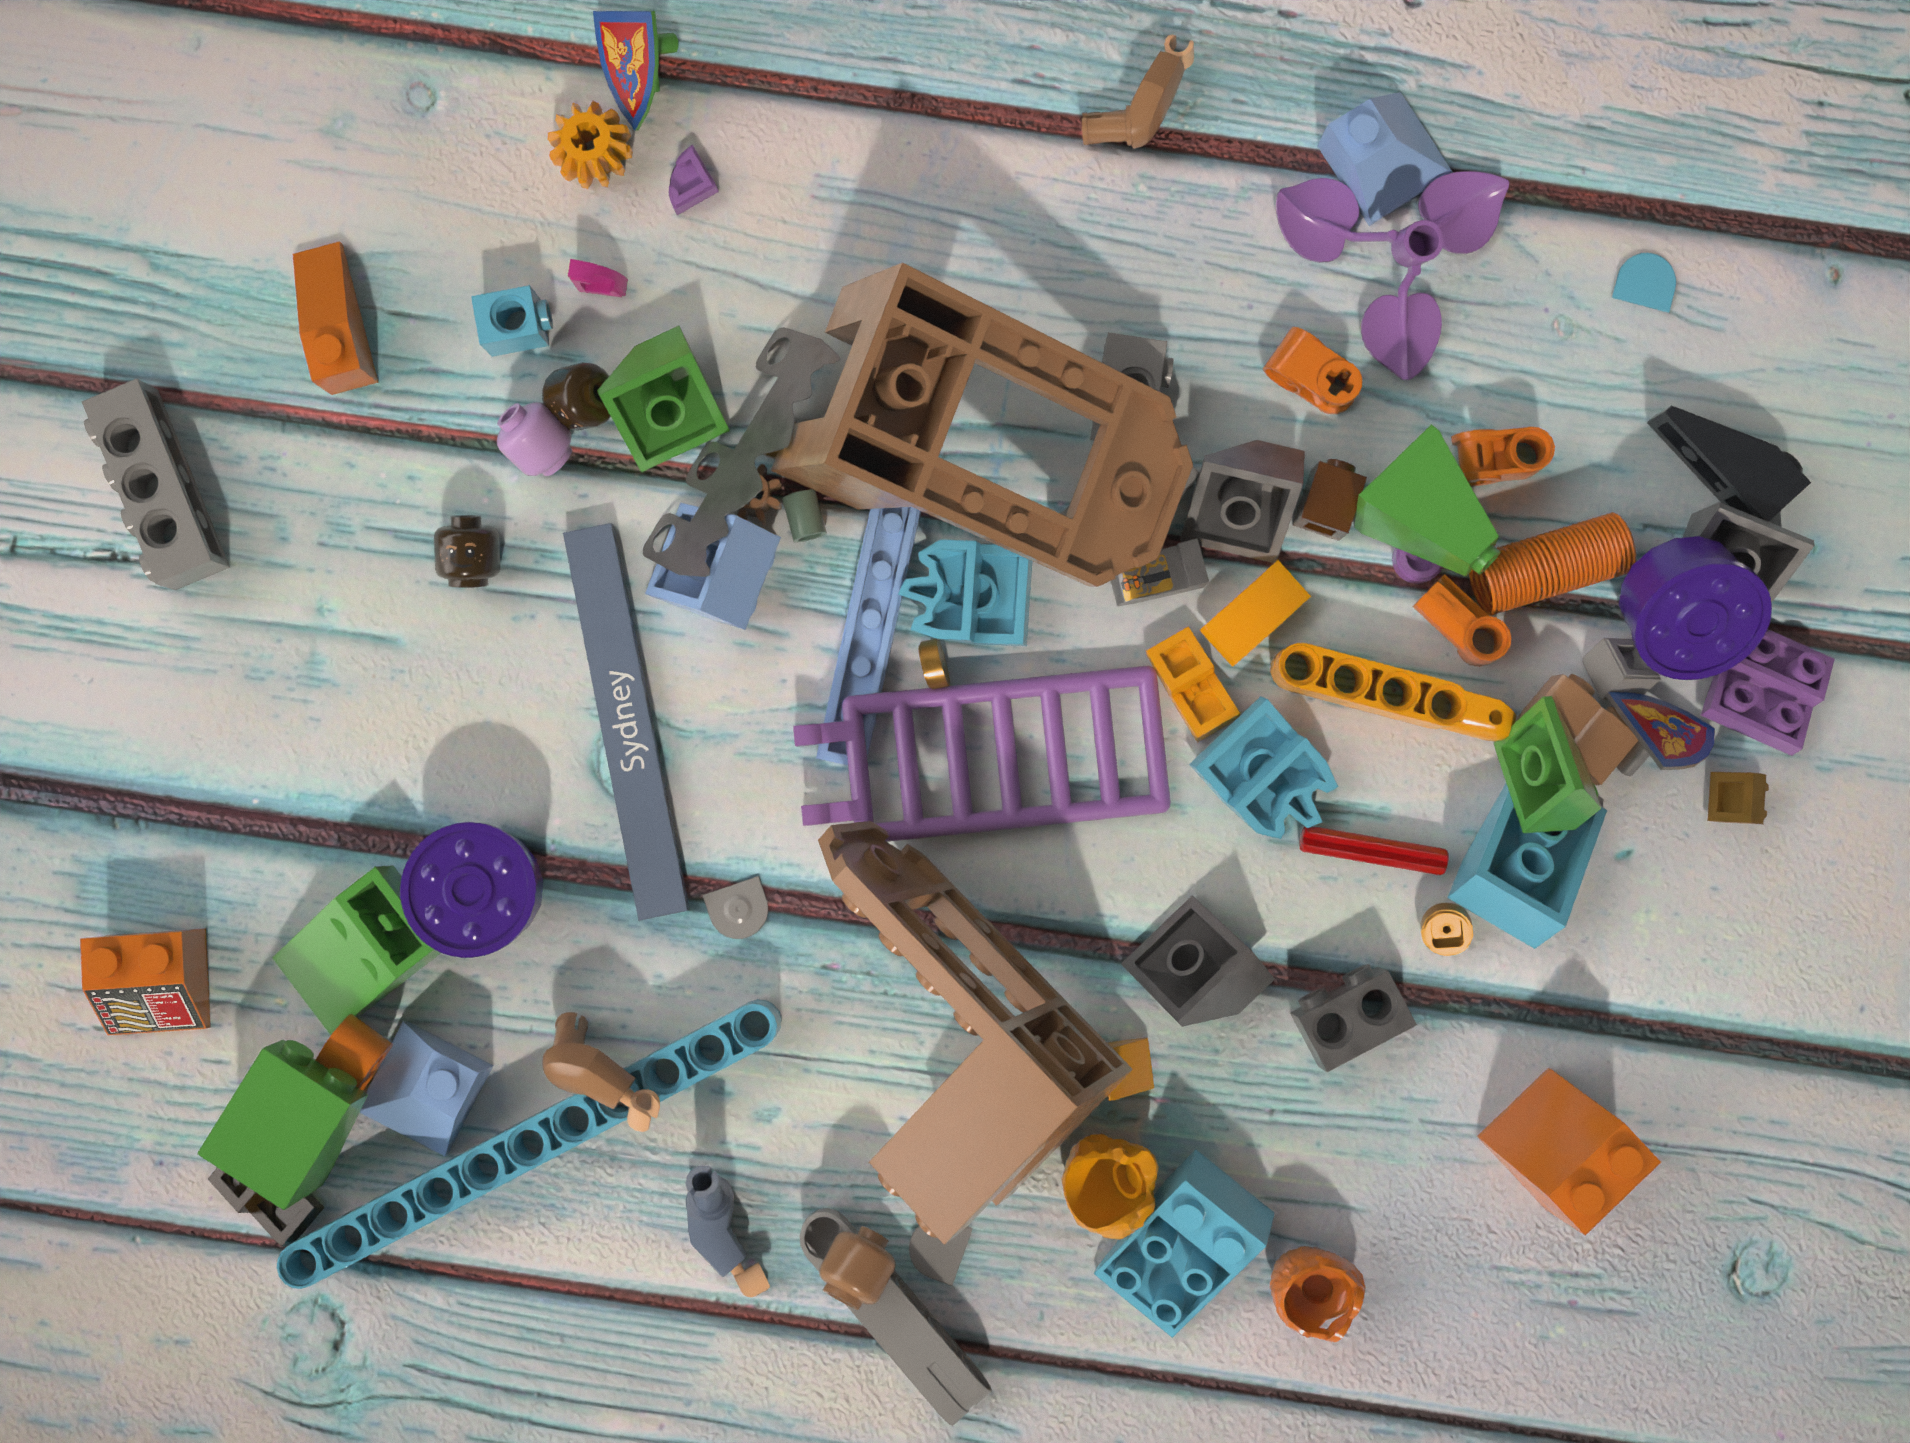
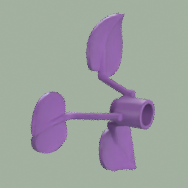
(1458, 216)

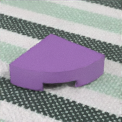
(690, 182)

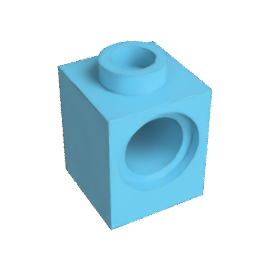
(493, 310)

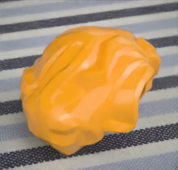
(1110, 1185)

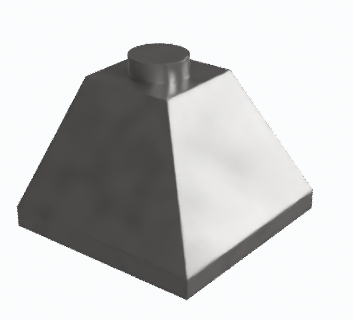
(1246, 499)
(1197, 967)

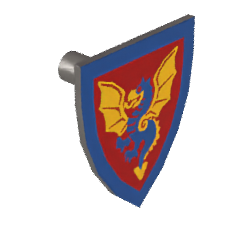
(1664, 732)

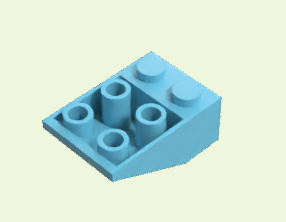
(1189, 1245)

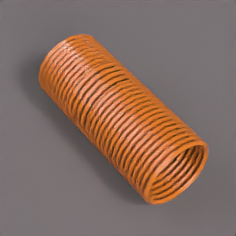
(1557, 563)

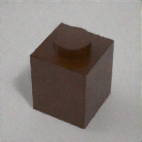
(1330, 499)

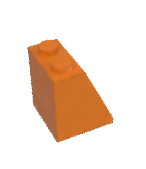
(1568, 1151)

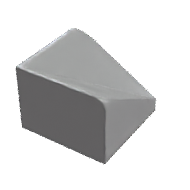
(1618, 667)

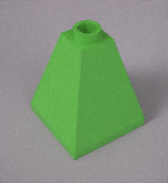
(1428, 509)

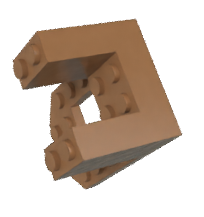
(899, 396)
(1018, 1087)

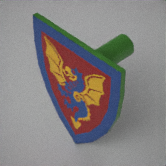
(630, 58)

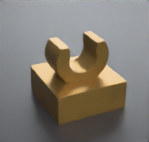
(1737, 797)

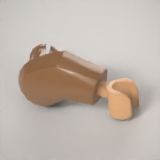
(1147, 107)
(591, 1073)

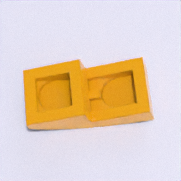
(1255, 613)
(1192, 684)

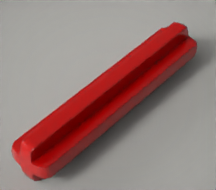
(1374, 850)

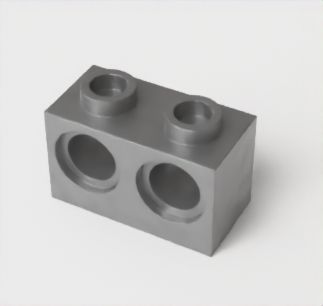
(1356, 1030)

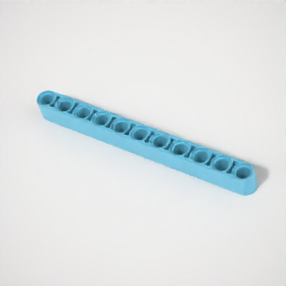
(513, 1159)

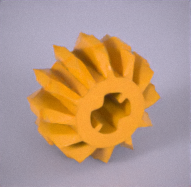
(571, 146)

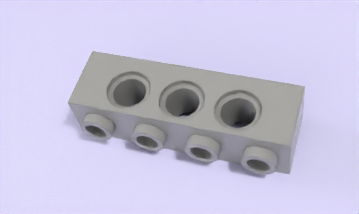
(110, 425)

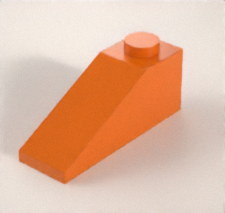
(331, 321)

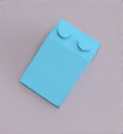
(1522, 878)

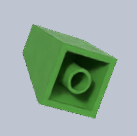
(285, 1124)

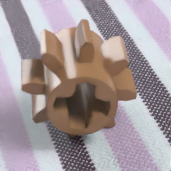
(757, 507)

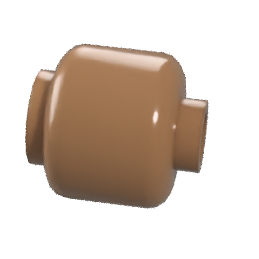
(857, 1267)

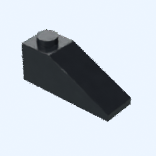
(1732, 464)

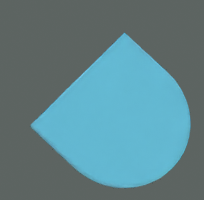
(1646, 281)

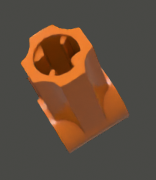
(1457, 619)

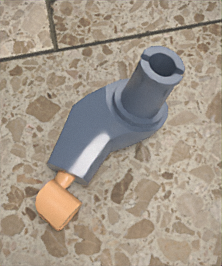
(709, 1222)

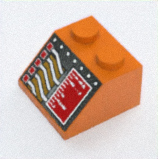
(147, 981)

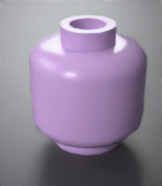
(533, 439)

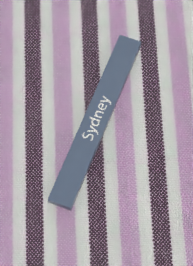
(626, 722)

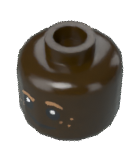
(574, 396)
(467, 552)

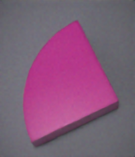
(596, 279)

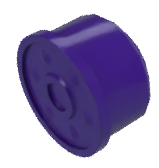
(1694, 608)
(470, 889)

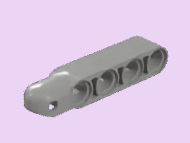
(906, 1330)

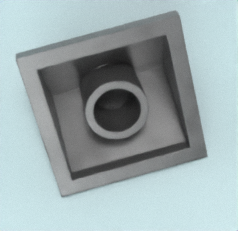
(1758, 544)

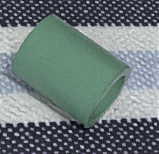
(804, 515)

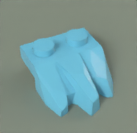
(972, 593)
(1265, 770)

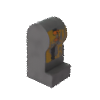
(1174, 572)

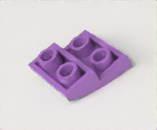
(1771, 692)

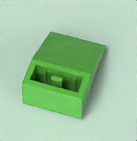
(354, 950)

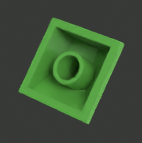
(661, 400)
(1546, 772)

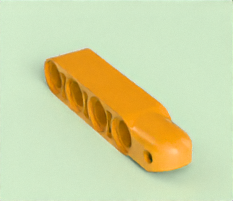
(1468, 710)

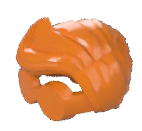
(1315, 1287)

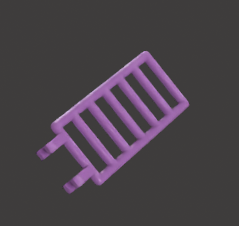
(1000, 694)

